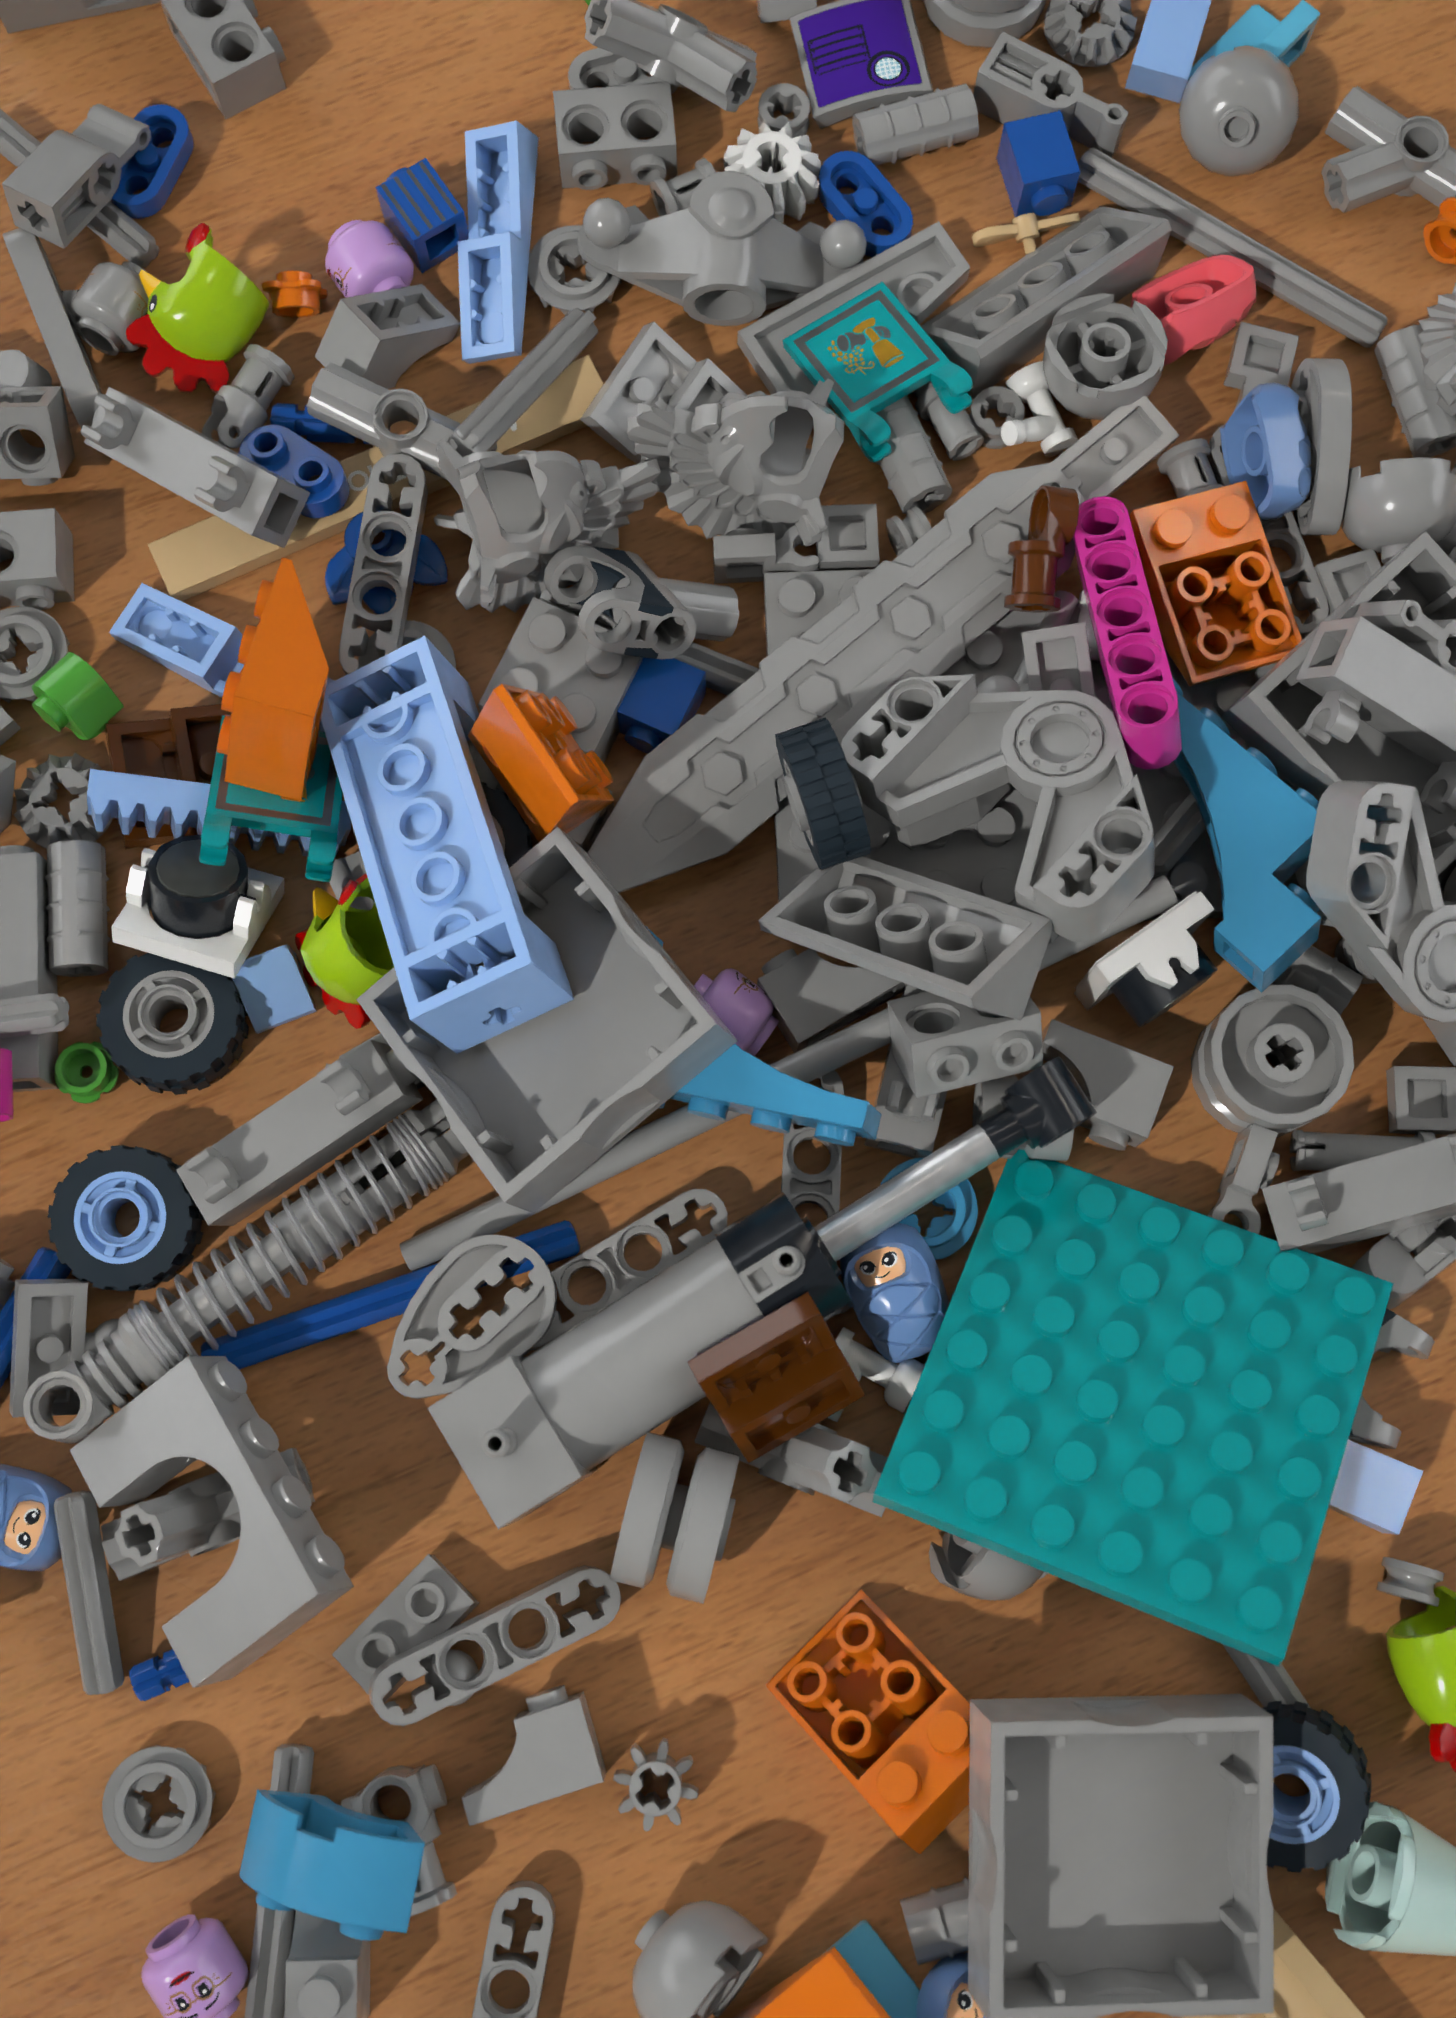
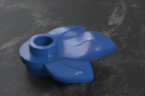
(429, 569)

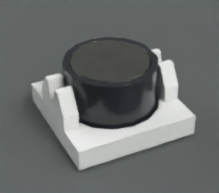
(198, 909)
(1154, 965)

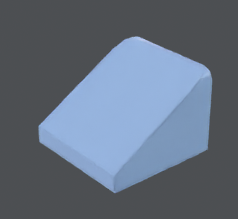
(274, 988)

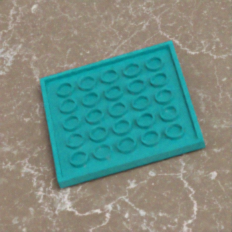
(1140, 1403)

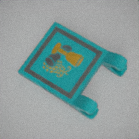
(875, 359)
(245, 807)

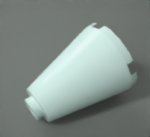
(1395, 1887)

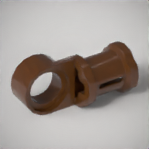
(1035, 561)

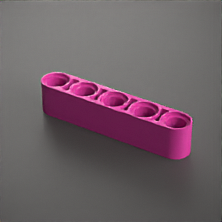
(1127, 634)

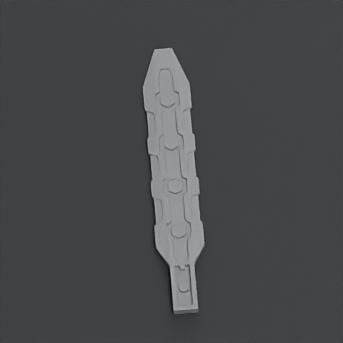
(902, 621)

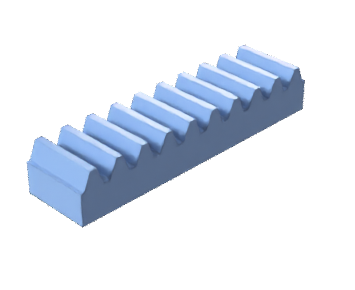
(174, 803)

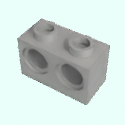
(228, 50)
(615, 122)
(45, 413)
(956, 1046)

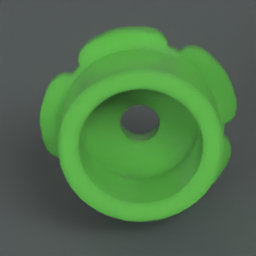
(70, 1066)

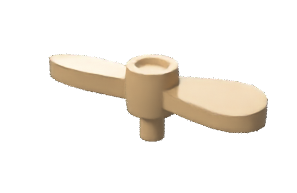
(1024, 229)

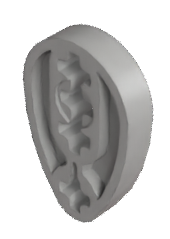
(1327, 415)
(455, 1283)

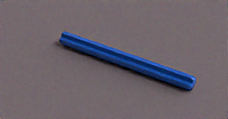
(366, 1305)

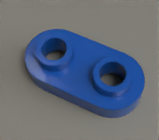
(155, 167)
(872, 204)
(297, 461)

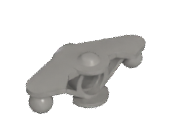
(722, 253)

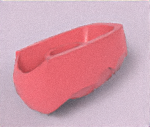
(1200, 301)

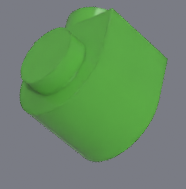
(75, 698)

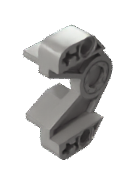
(1046, 744)
(1382, 893)

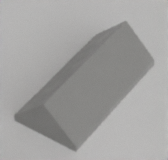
(1010, 314)
(917, 933)

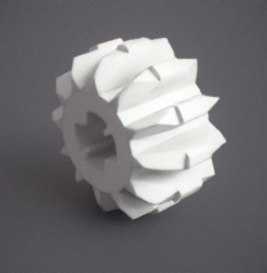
(780, 164)

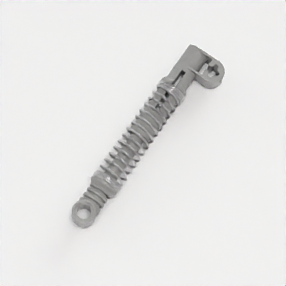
(307, 1232)

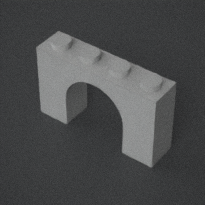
(283, 1558)

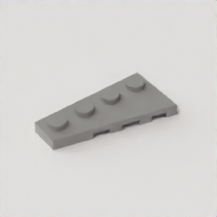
(917, 271)

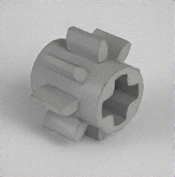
(651, 1804)

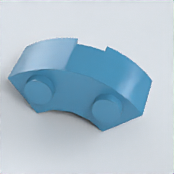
(332, 1863)

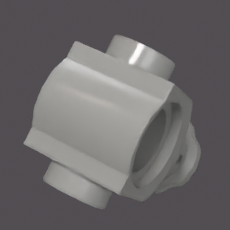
(426, 1796)

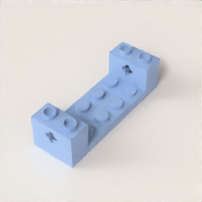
(435, 851)

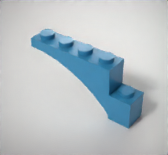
(1258, 841)
(774, 1099)

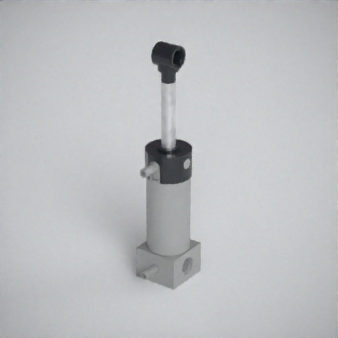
(558, 1413)

